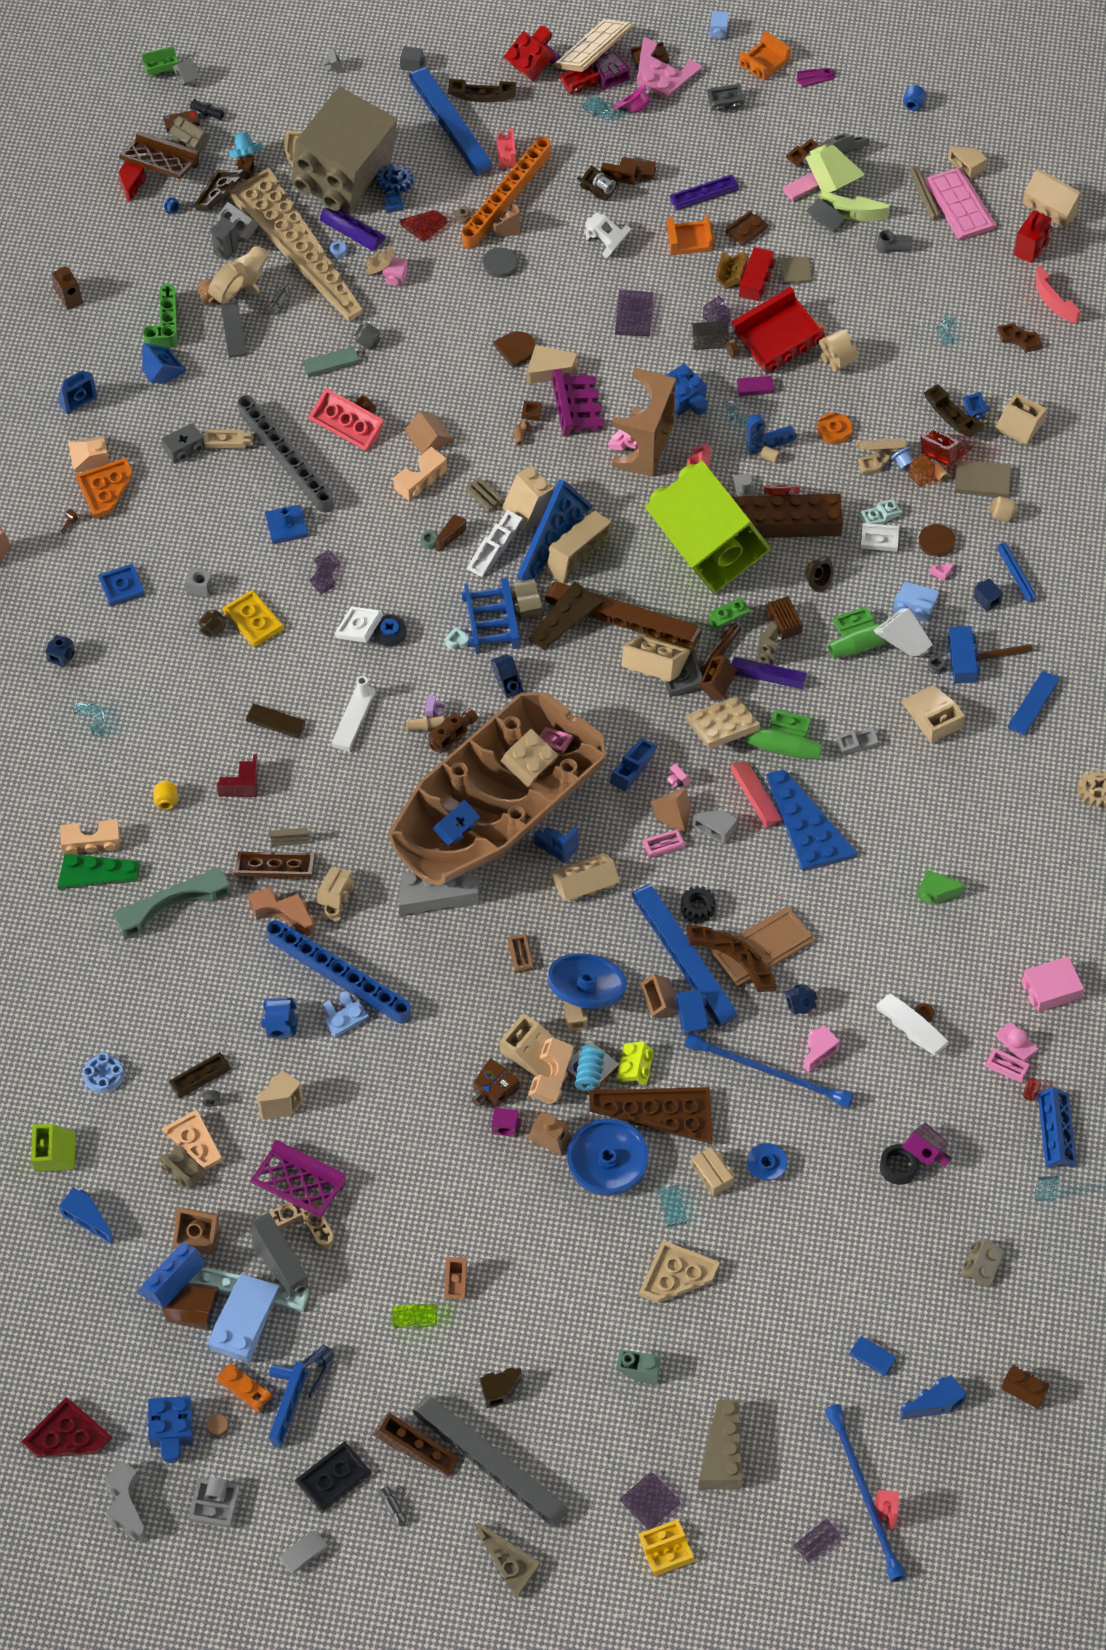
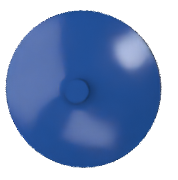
(587, 980)
(607, 1157)

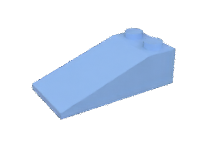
(243, 1318)

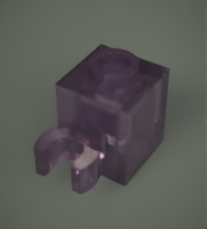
(716, 311)

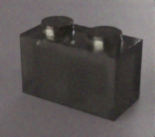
(709, 335)

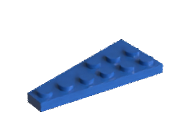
(561, 514)
(810, 832)

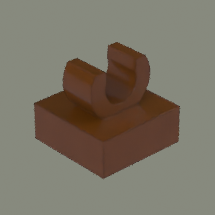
(247, 165)
(365, 403)

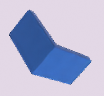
(556, 843)

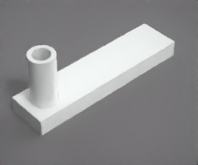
(354, 715)

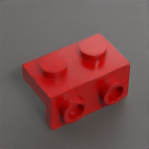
(576, 81)

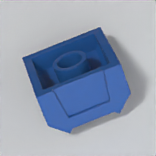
(77, 391)

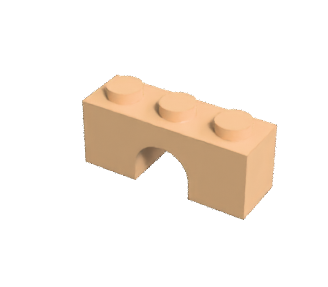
(411, 484)
(105, 838)
(558, 1056)

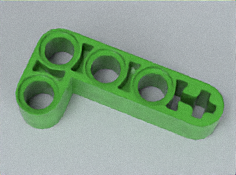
(167, 332)

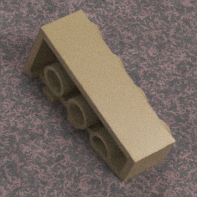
(577, 545)

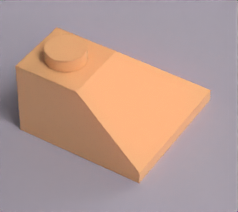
(88, 453)

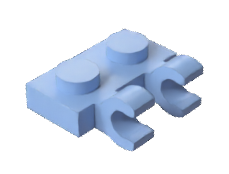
(347, 1018)

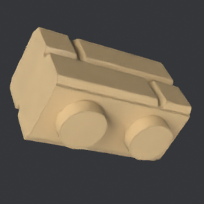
(335, 887)
(712, 1171)

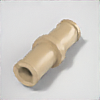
(424, 723)

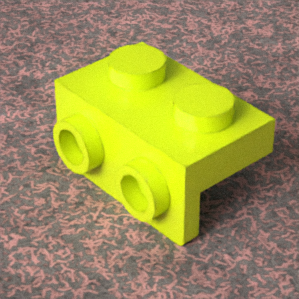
(635, 1063)

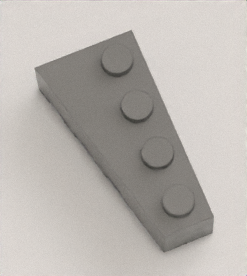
(422, 896)

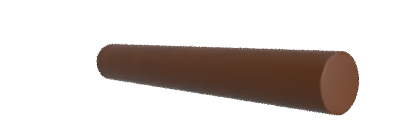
(1004, 652)

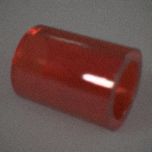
(1031, 1089)

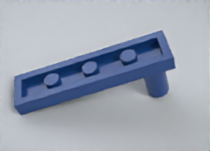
(291, 1396)

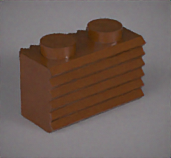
(785, 616)
(718, 677)
(1025, 1386)

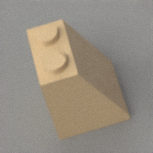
(528, 497)

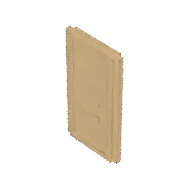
(593, 45)

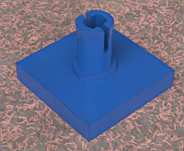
(286, 524)

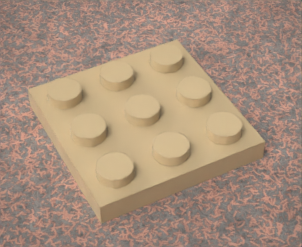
(722, 722)

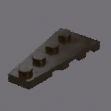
(569, 610)

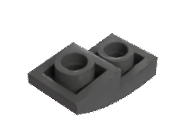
(826, 214)

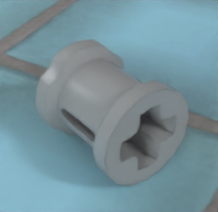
(604, 183)

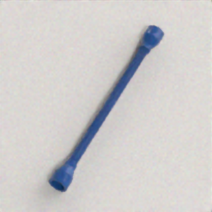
(697, 1043)
(894, 1568)

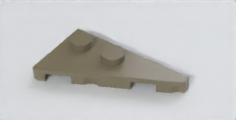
(514, 1564)

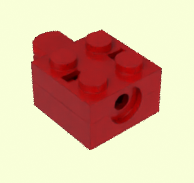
(529, 52)
(1033, 236)

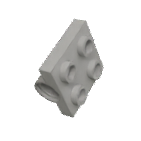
(214, 1502)

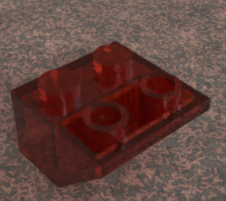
(943, 447)

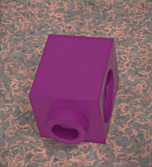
(505, 1122)

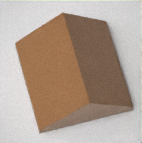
(427, 432)
(196, 1229)

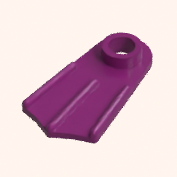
(814, 76)

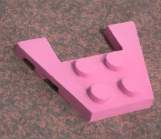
(659, 76)

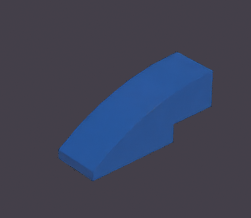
(632, 764)

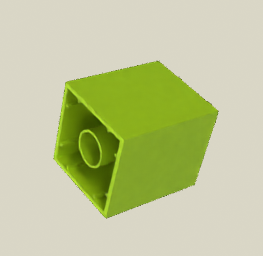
(707, 526)

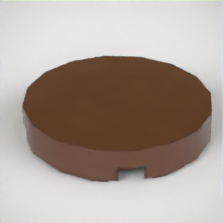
(936, 540)

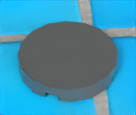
(500, 262)

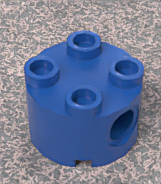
(280, 1017)

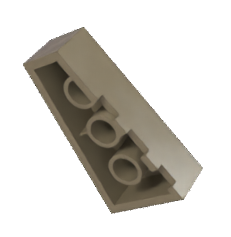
(723, 1452)

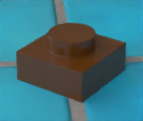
(531, 410)

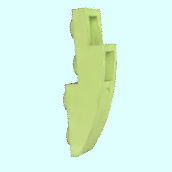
(856, 210)

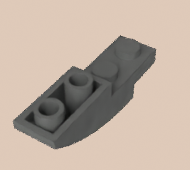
(844, 143)

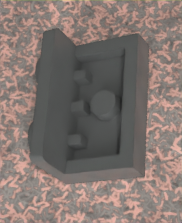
(725, 97)

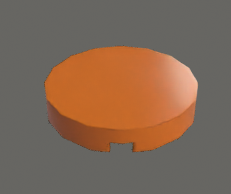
(834, 428)

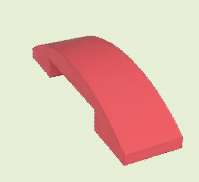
(1064, 309)

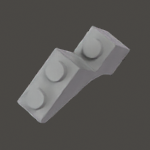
(122, 1511)

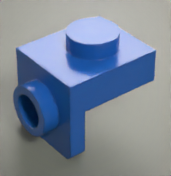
(975, 405)

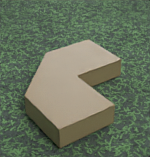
(874, 463)

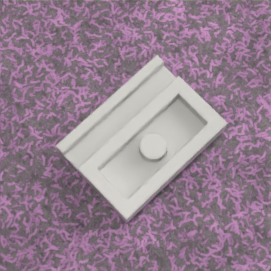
(879, 537)

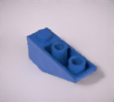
(939, 1400)

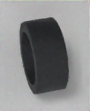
(897, 1178)

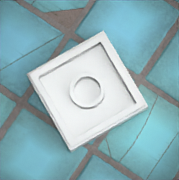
(359, 624)

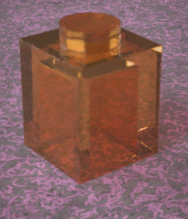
(921, 470)

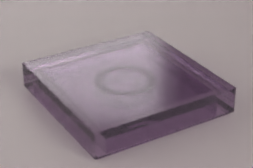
(650, 1501)

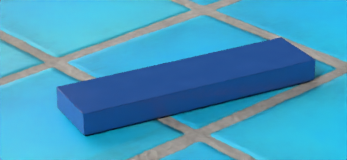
(1033, 703)

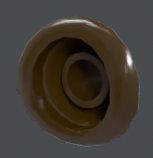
(819, 574)

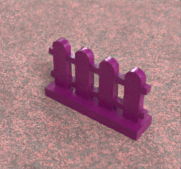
(567, 410)

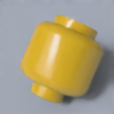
(165, 795)

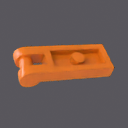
(244, 1387)

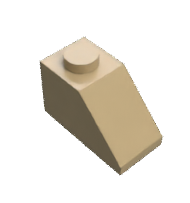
(968, 159)

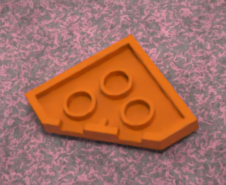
(104, 486)

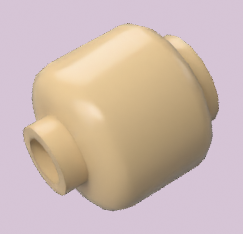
(1003, 509)

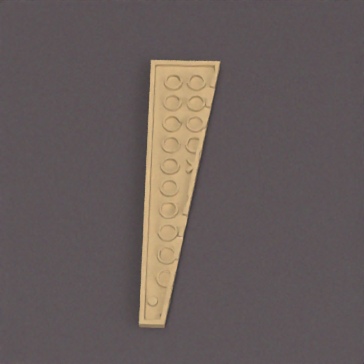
(283, 225)

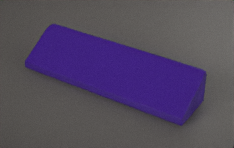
(352, 228)
(769, 673)

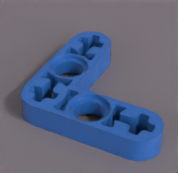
(770, 439)

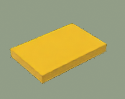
(253, 618)

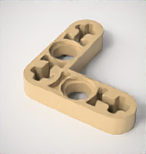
(306, 1216)

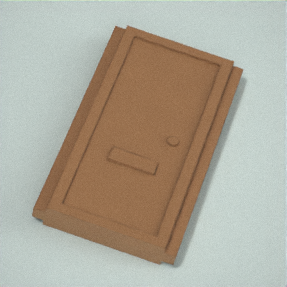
(772, 939)

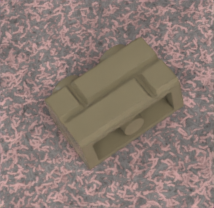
(189, 133)

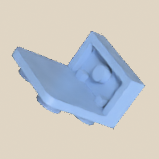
(916, 598)

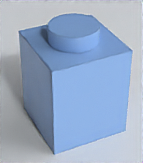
(719, 24)

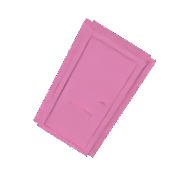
(960, 203)

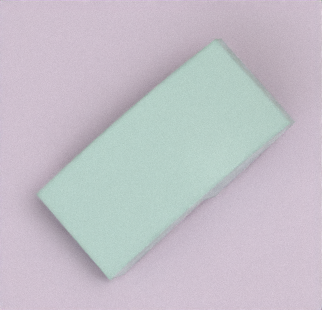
(881, 513)

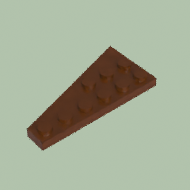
(669, 1110)

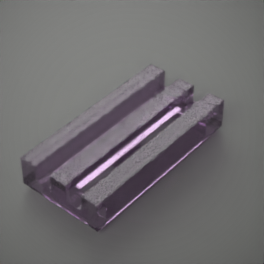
(804, 1551)

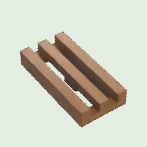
(522, 967)

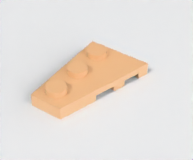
(194, 1139)

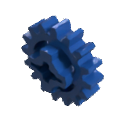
(394, 178)

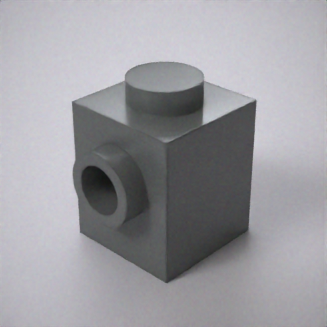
(412, 59)

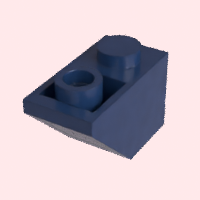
(507, 675)

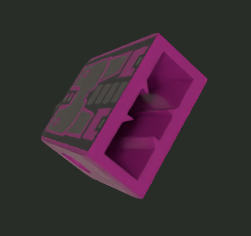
(612, 70)
(928, 1146)

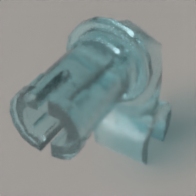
(92, 710)

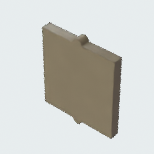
(795, 270)

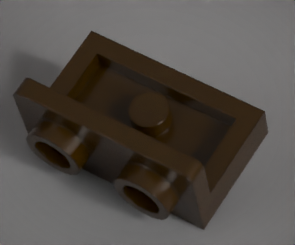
(586, 183)

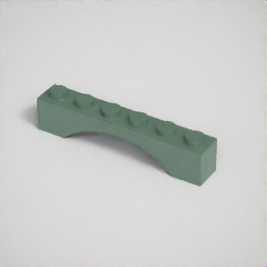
(208, 886)

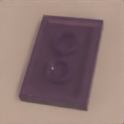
(634, 313)

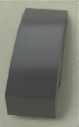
(233, 329)

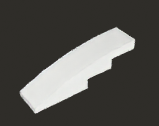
(495, 544)
(912, 1024)

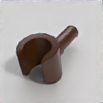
(72, 518)

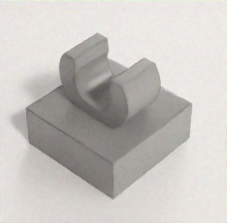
(333, 62)

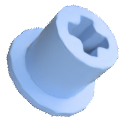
(903, 458)

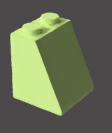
(832, 168)

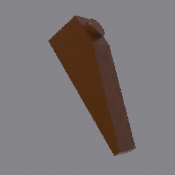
(414, 1444)

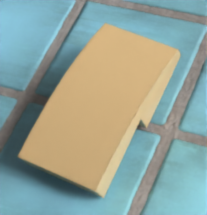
(379, 261)

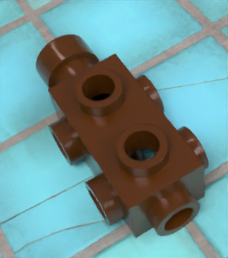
(446, 732)

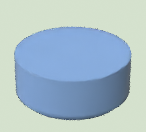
(338, 249)

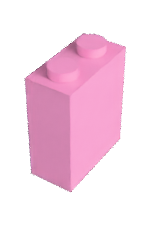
(1052, 984)

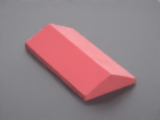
(346, 419)

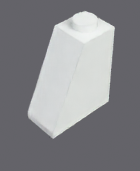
(905, 633)

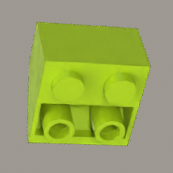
(52, 1148)

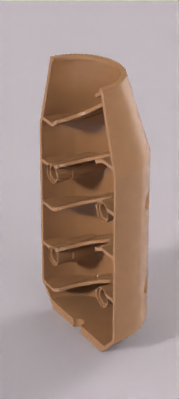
(494, 792)

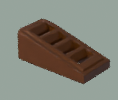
(450, 532)

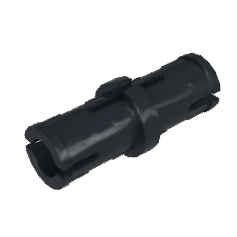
(207, 109)

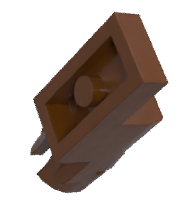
(630, 170)

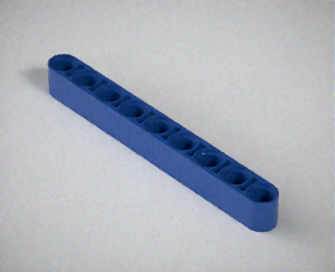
(450, 121)
(684, 955)
(343, 978)

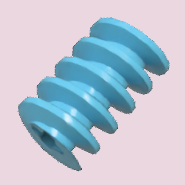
(589, 1068)

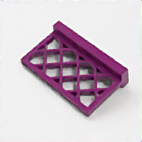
(310, 1167)

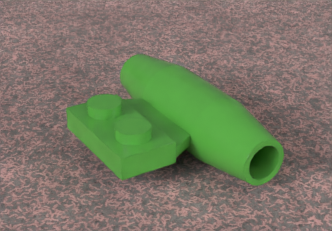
(857, 633)
(787, 737)

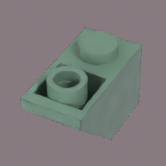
(639, 1366)

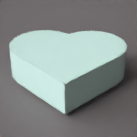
(457, 638)

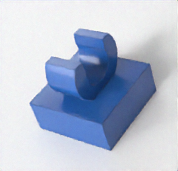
(393, 202)

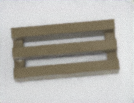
(492, 496)
(289, 837)

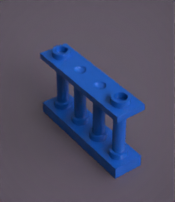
(507, 621)

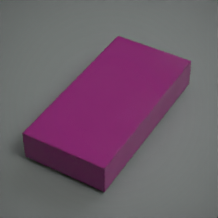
(755, 385)

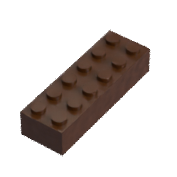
(794, 514)

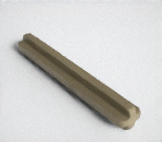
(924, 193)

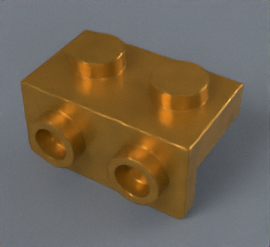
(731, 269)

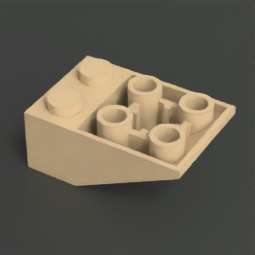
(934, 713)
(525, 1044)

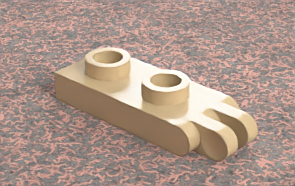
(228, 439)
(878, 445)

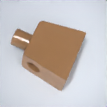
(550, 1133)

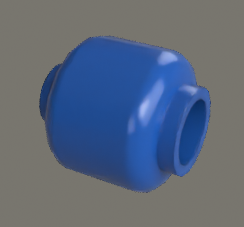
(914, 97)

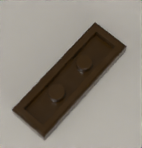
(275, 721)
(199, 1075)

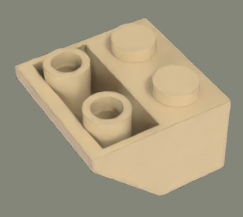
(1021, 419)
(280, 1097)

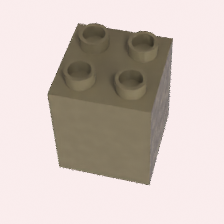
(343, 150)

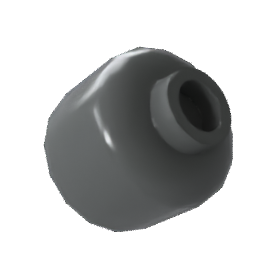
(367, 336)

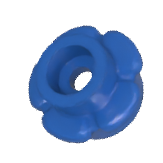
(171, 205)

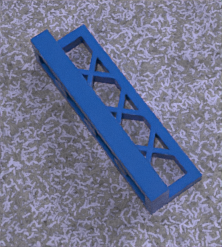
(1054, 1127)

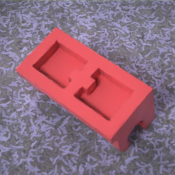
(506, 149)
(887, 1505)

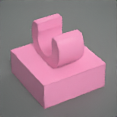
(678, 777)

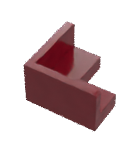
(245, 784)

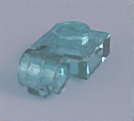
(597, 106)

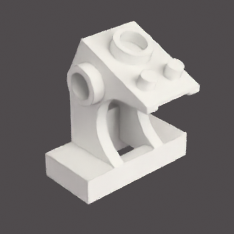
(611, 240)

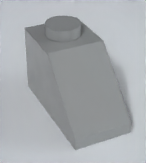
(716, 824)

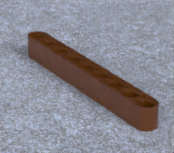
(636, 618)

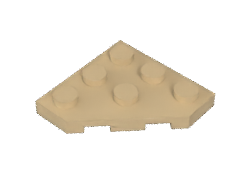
(676, 1273)

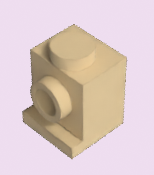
(575, 1017)

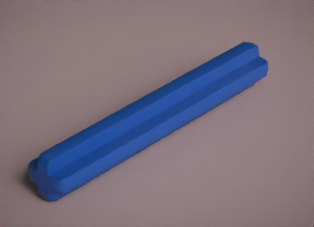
(1017, 572)

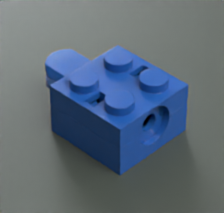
(690, 391)
(169, 1426)

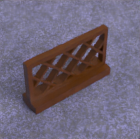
(160, 148)

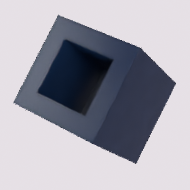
(987, 594)

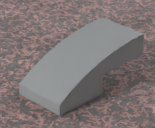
(856, 742)
(303, 1551)

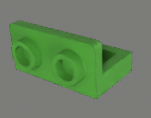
(159, 61)
(728, 613)

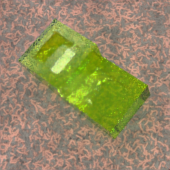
(414, 1315)

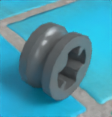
(936, 659)
(211, 1098)

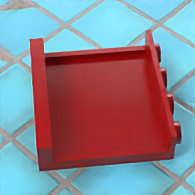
(777, 330)

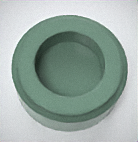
(428, 539)

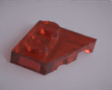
(424, 224)

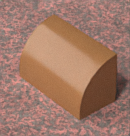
(659, 996)

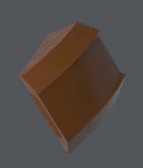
(193, 1306)

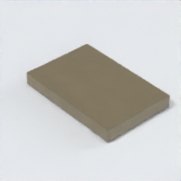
(982, 479)

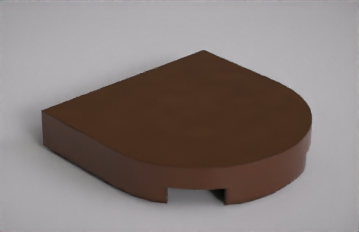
(515, 347)

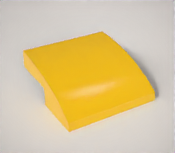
(666, 1547)

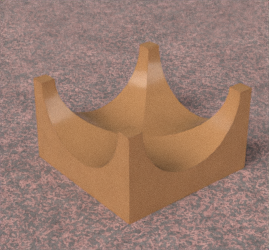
(648, 426)

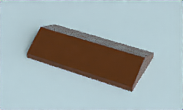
(274, 864)

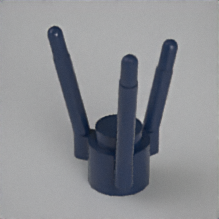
(320, 1357)

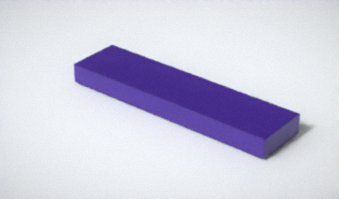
(704, 192)

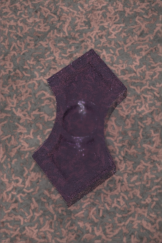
(323, 579)

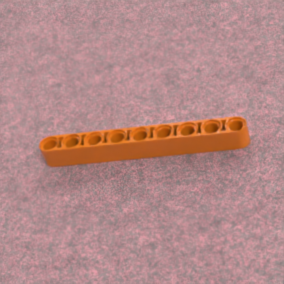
(506, 192)

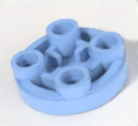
(103, 1073)

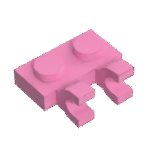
(621, 441)

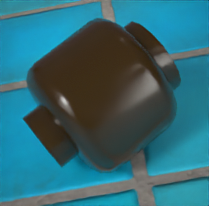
(212, 623)

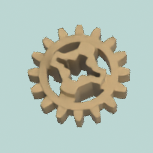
(1097, 788)

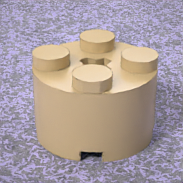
(838, 350)

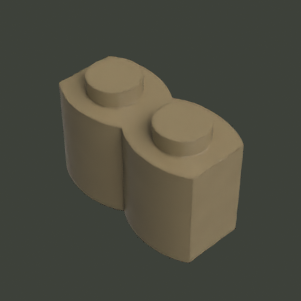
(527, 599)

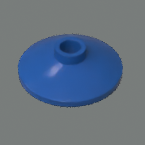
(769, 1154)

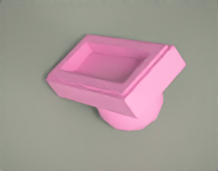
(1017, 1041)

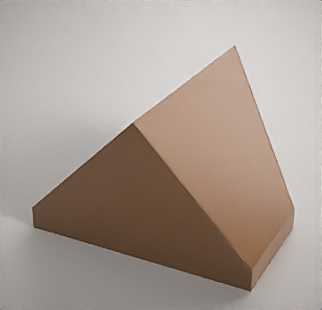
(510, 224)
(673, 809)

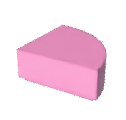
(941, 571)

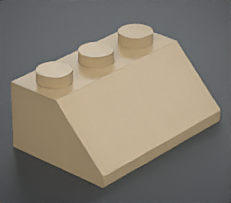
(1052, 198)
(654, 657)
(585, 877)

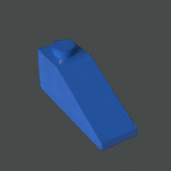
(81, 1210)

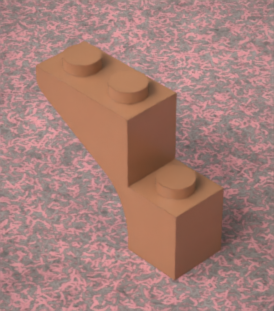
(290, 909)

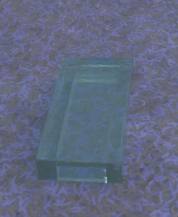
(1046, 1188)
(672, 1206)

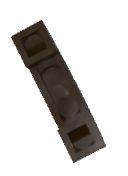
(482, 93)
(951, 413)

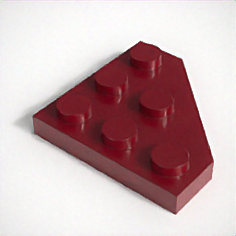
(66, 1433)

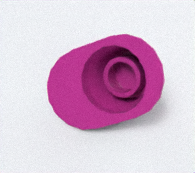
(636, 101)

